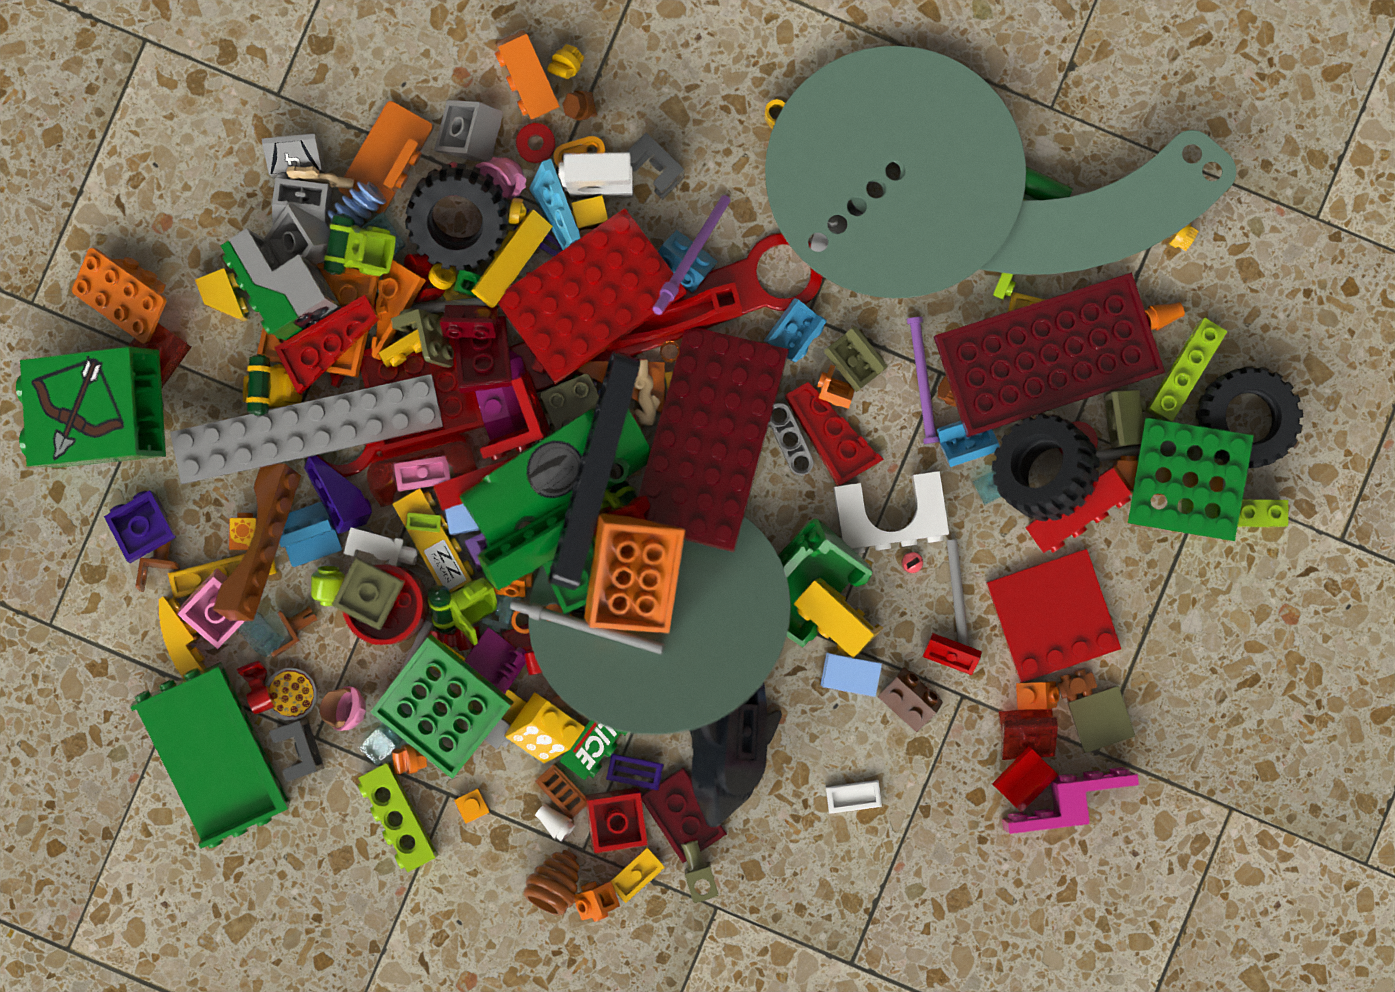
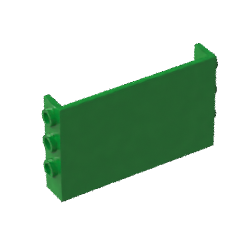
(212, 754)

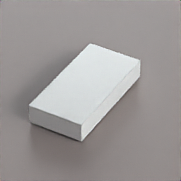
(853, 796)

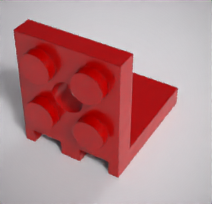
(534, 417)

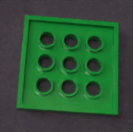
(1195, 522)
(438, 689)

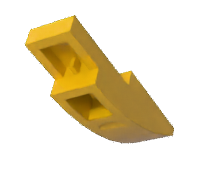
(178, 637)

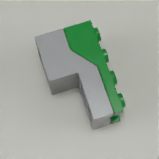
(284, 295)

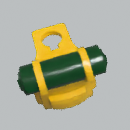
(267, 386)

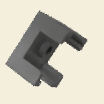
(672, 172)
(305, 748)

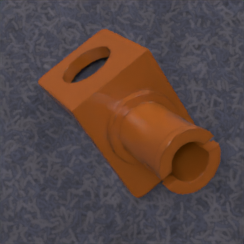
(159, 560)
(294, 625)

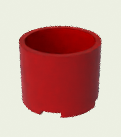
(406, 616)

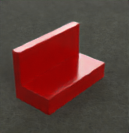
(1025, 779)

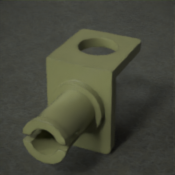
(698, 870)

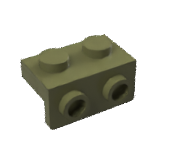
(855, 358)

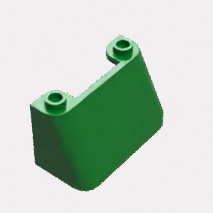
(814, 555)

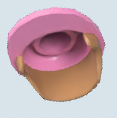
(343, 708)

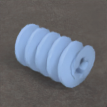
(361, 203)

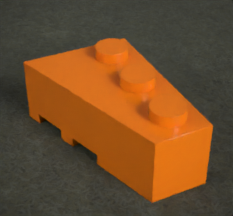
(526, 75)

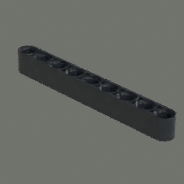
(594, 471)

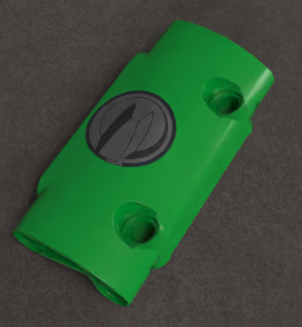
(545, 477)

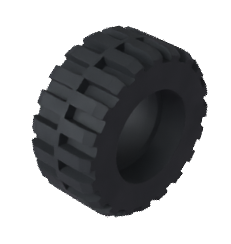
(450, 249)
(1277, 396)
(1070, 484)

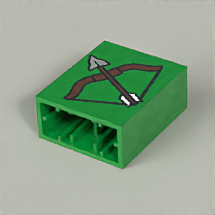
(91, 408)

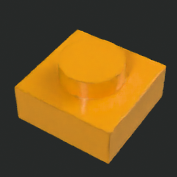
(472, 805)

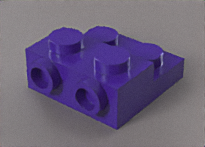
(140, 525)

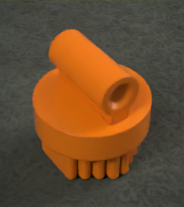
(408, 760)

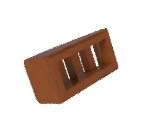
(556, 797)

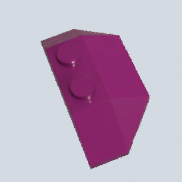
(500, 405)

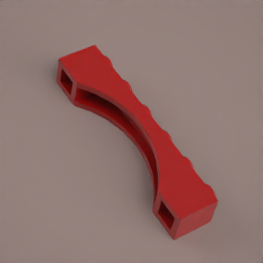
(700, 310)

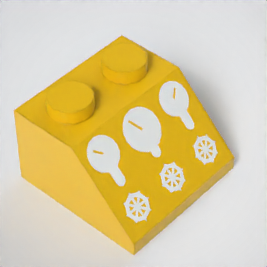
(543, 729)

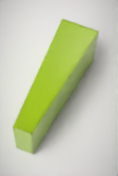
(423, 522)

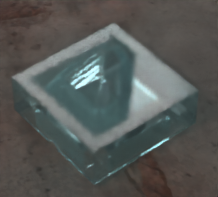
(986, 488)

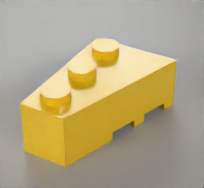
(836, 618)

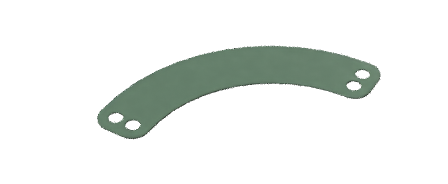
(1114, 219)

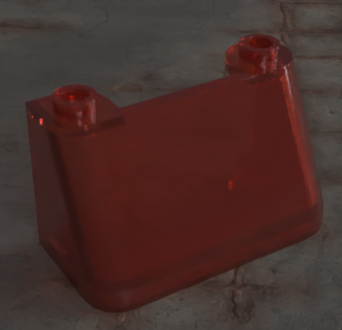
(458, 450)

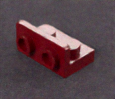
(469, 321)

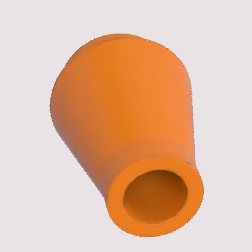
(1163, 314)

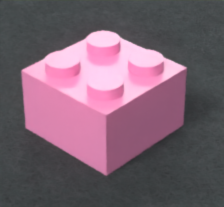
(200, 614)

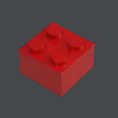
(616, 820)

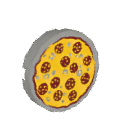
(293, 693)

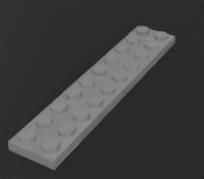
(306, 429)

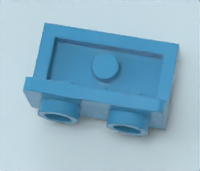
(673, 252)
(796, 330)
(960, 448)

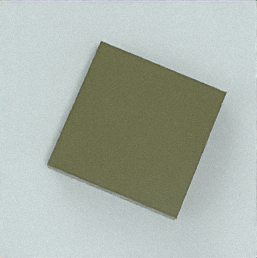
(368, 593)
(1101, 719)

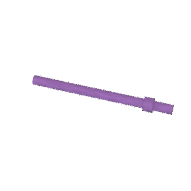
(670, 289)

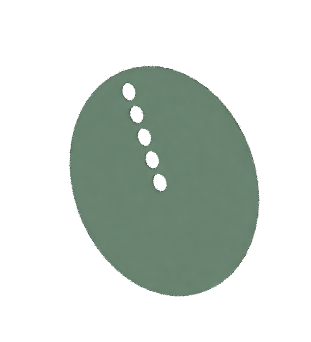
(957, 157)
(718, 651)

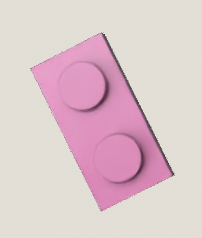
(421, 473)

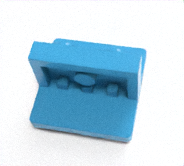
(309, 535)

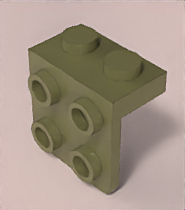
(434, 346)
(569, 400)

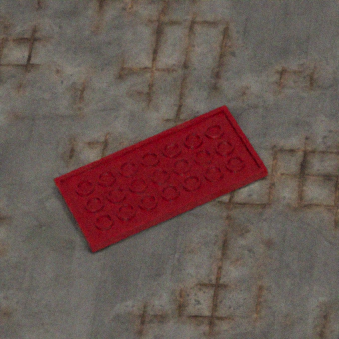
(1049, 354)
(712, 435)

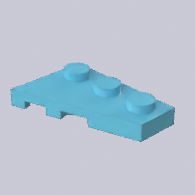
(553, 204)

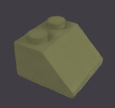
(1125, 417)

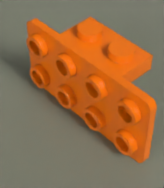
(389, 152)
(121, 293)

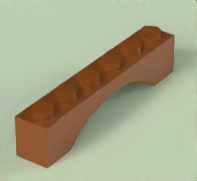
(243, 589)

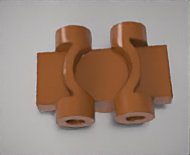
(1082, 683)

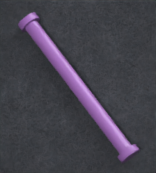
(923, 383)

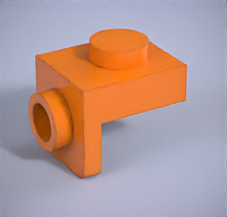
(834, 390)
(1037, 695)

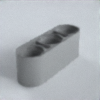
(799, 449)

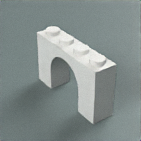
(597, 175)
(928, 520)

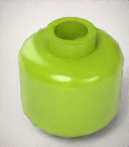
(326, 584)

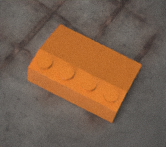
(633, 574)

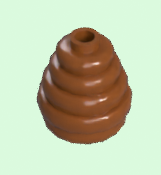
(554, 883)

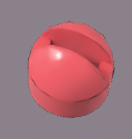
(910, 557)

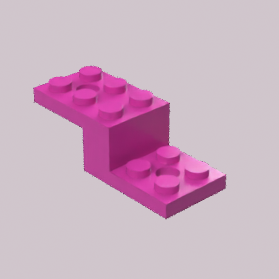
(1069, 800)

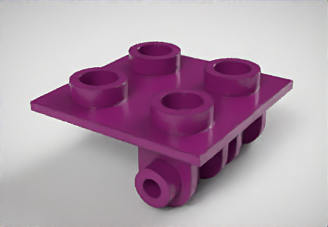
(496, 660)

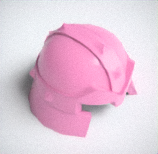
(507, 174)

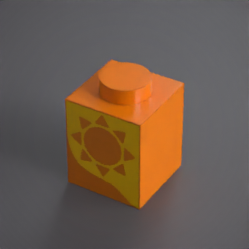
(241, 531)

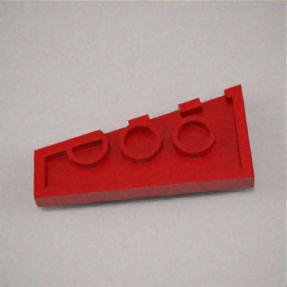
(323, 343)
(835, 441)

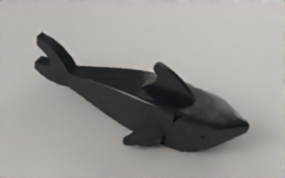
(731, 757)

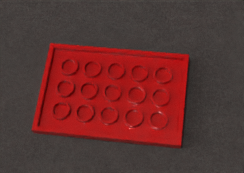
(588, 295)

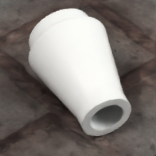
(556, 823)

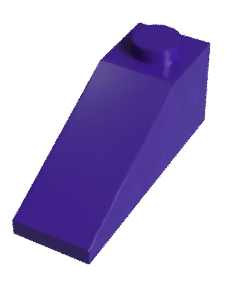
(339, 496)

